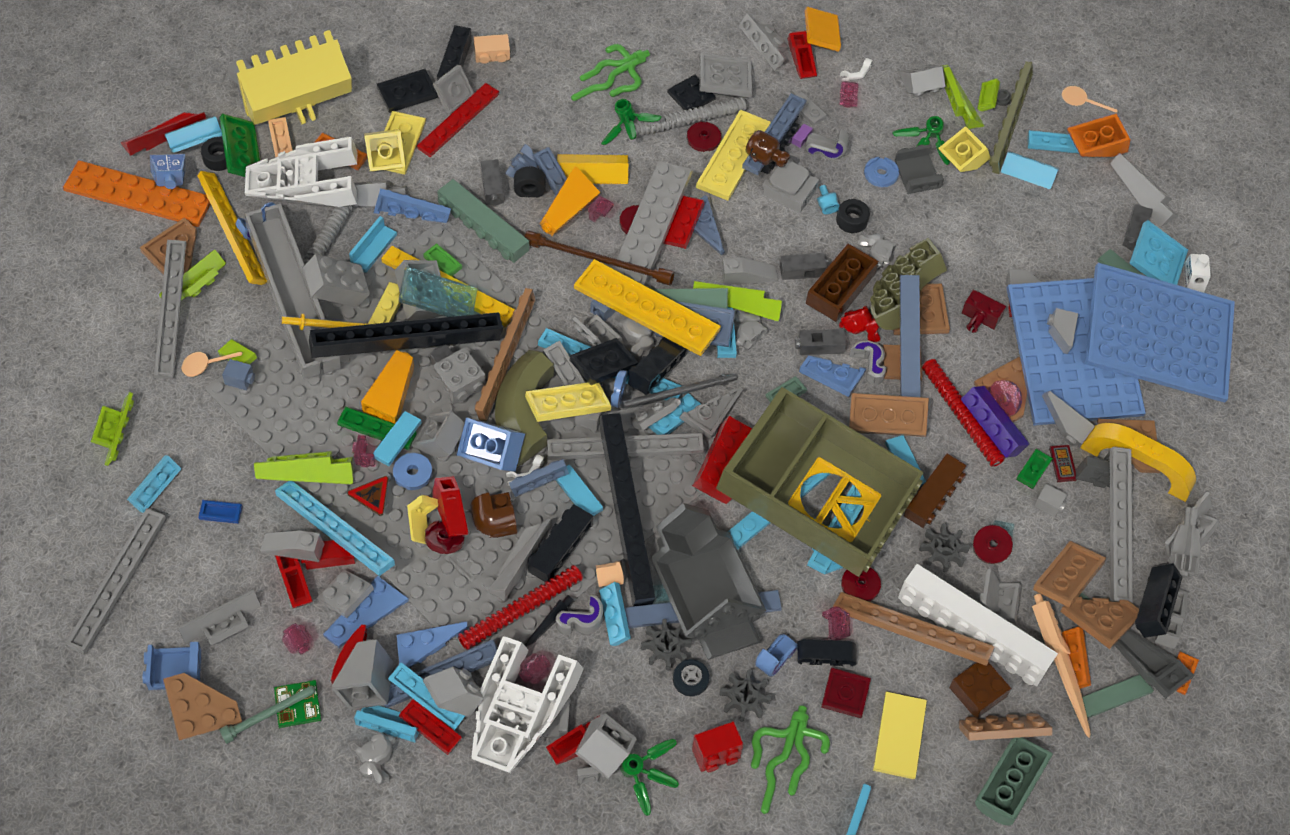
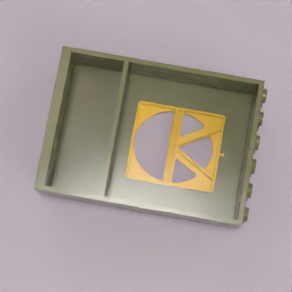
(802, 441)

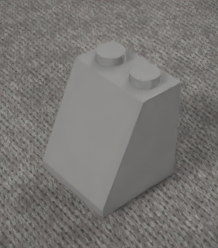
(365, 676)

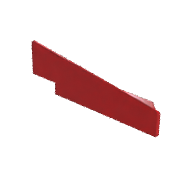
(157, 134)

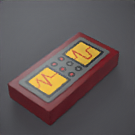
(1063, 463)

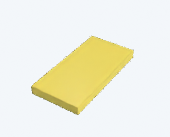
(410, 129)
(567, 401)
(900, 735)

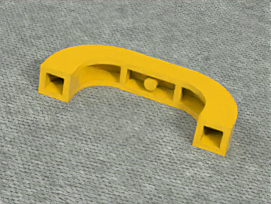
(1147, 451)

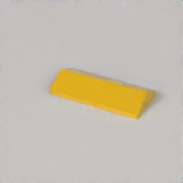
(597, 168)

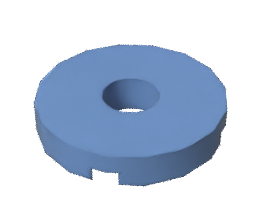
(878, 179)
(619, 388)
(408, 462)

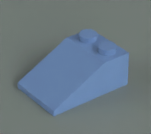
(490, 444)

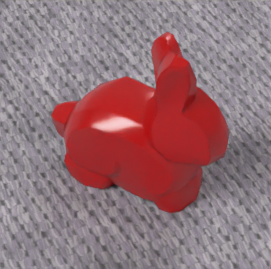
(860, 321)

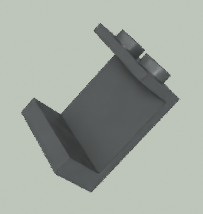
(917, 169)

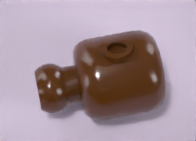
(765, 149)

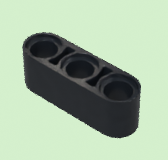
(826, 652)

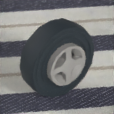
(687, 671)

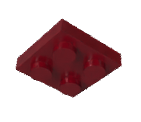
(846, 693)

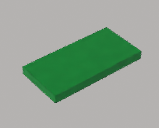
(239, 144)

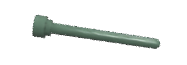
(230, 732)

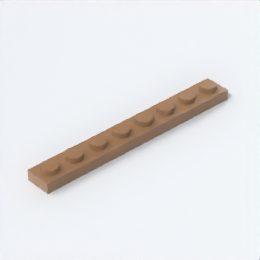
(503, 359)
(915, 629)

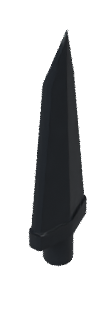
(550, 619)

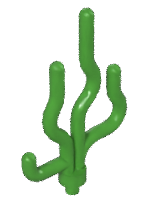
(628, 63)
(796, 730)

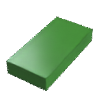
(445, 261)

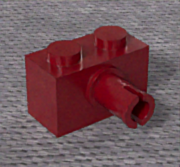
(982, 311)

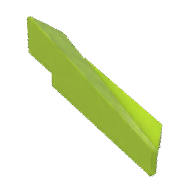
(959, 101)
(748, 300)
(306, 468)

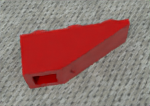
(450, 505)

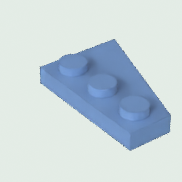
(838, 377)

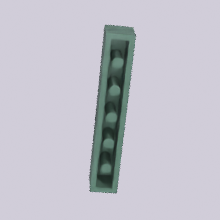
(483, 221)

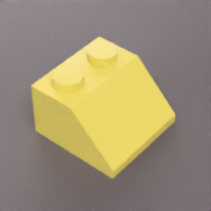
(384, 150)
(965, 151)

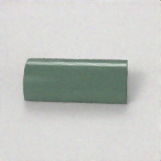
(1012, 780)

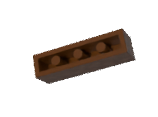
(935, 490)

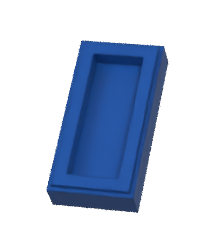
(220, 511)

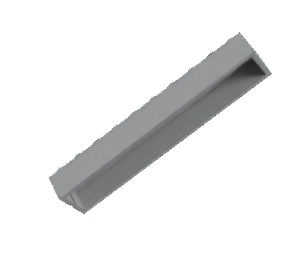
(288, 284)

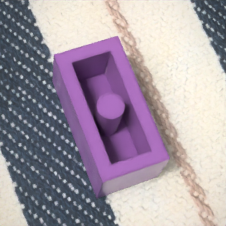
(801, 135)

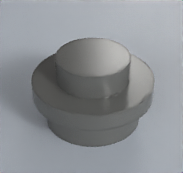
(1003, 97)

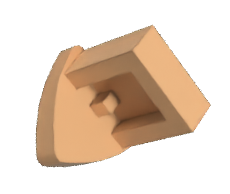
(609, 573)

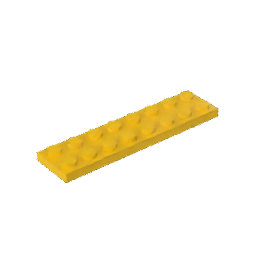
(647, 307)

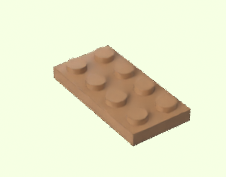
(889, 414)
(1069, 574)
(1008, 727)

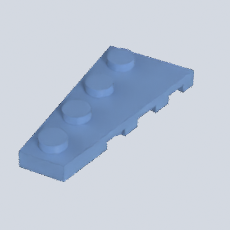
(410, 207)
(376, 605)

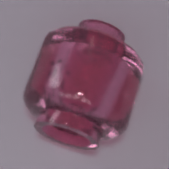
(297, 639)
(534, 668)

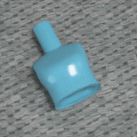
(827, 201)

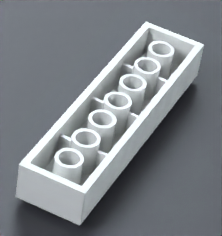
(967, 617)

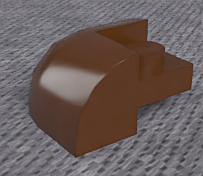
(494, 515)

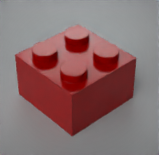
(717, 747)

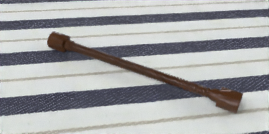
(662, 275)

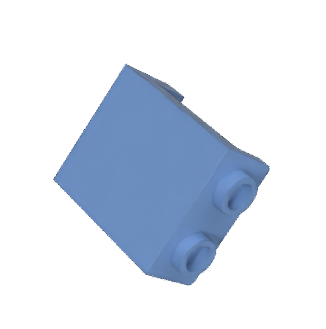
(170, 662)

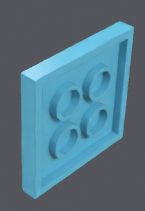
(1158, 254)

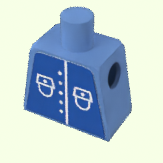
(168, 169)

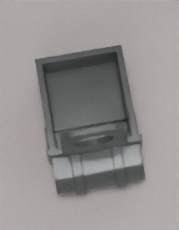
(1095, 471)

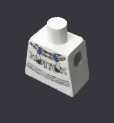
(1196, 267)

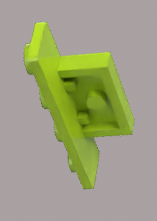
(201, 274)
(109, 428)

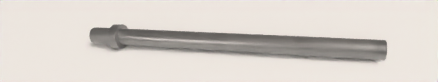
(722, 379)

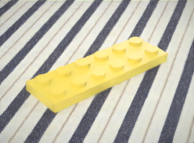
(725, 166)

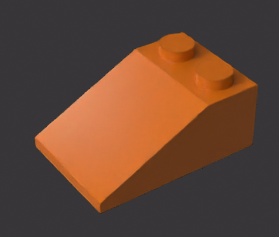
(1100, 137)

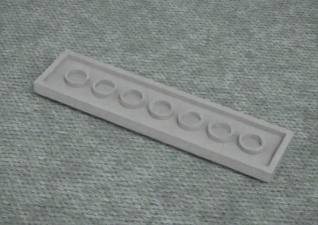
(653, 218)

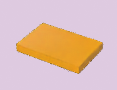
(822, 29)

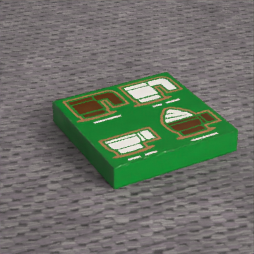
(301, 712)

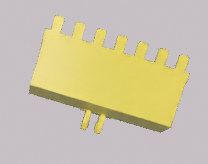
(294, 80)

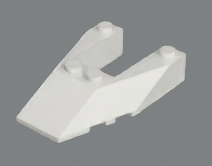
(295, 175)
(515, 716)

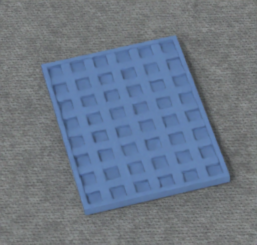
(1045, 368)

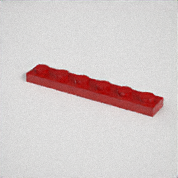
(457, 120)

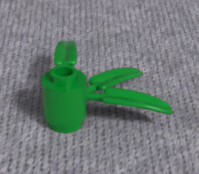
(627, 115)
(933, 121)
(653, 774)

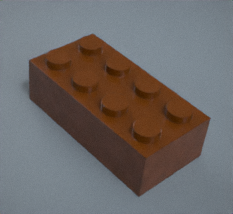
(841, 282)

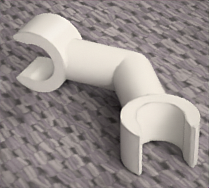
(857, 75)
(537, 463)

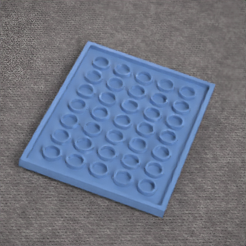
(1160, 332)

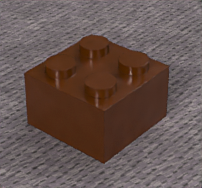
(980, 688)

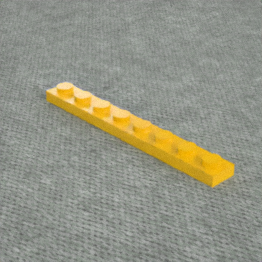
(227, 220)
(483, 302)

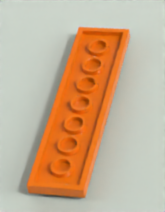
(136, 193)

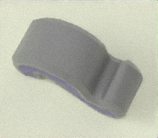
(827, 146)
(875, 354)
(581, 621)

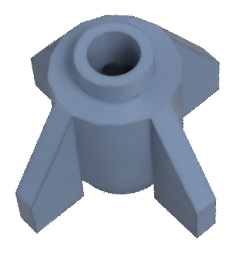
(521, 160)

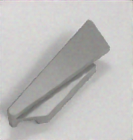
(1144, 190)
(368, 191)
(517, 560)

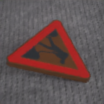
(371, 495)

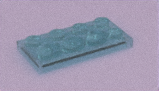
(436, 294)

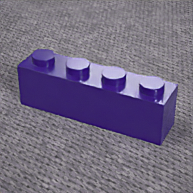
(995, 421)

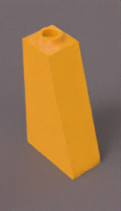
(571, 200)
(390, 388)

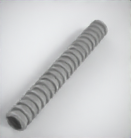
(691, 116)
(328, 232)

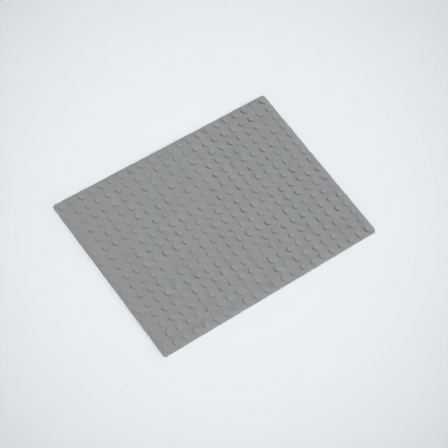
(302, 415)

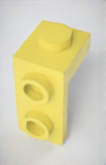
(417, 516)

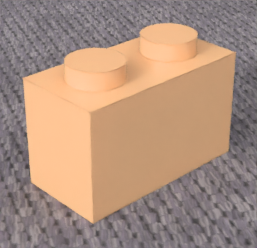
(491, 48)

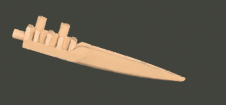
(1053, 639)

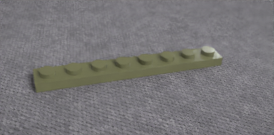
(1009, 122)

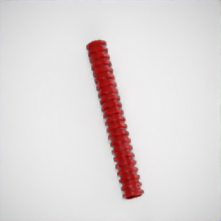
(953, 399)
(520, 607)

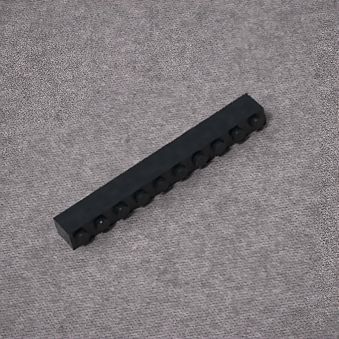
(405, 335)
(626, 510)

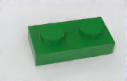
(1034, 469)

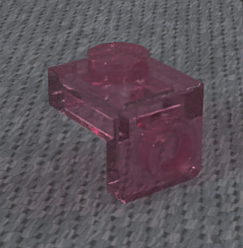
(848, 94)
(599, 208)
(359, 450)
(838, 623)

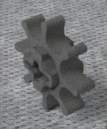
(946, 554)
(658, 646)
(754, 695)

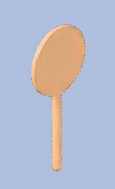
(1077, 96)
(197, 363)

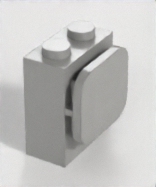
(790, 186)

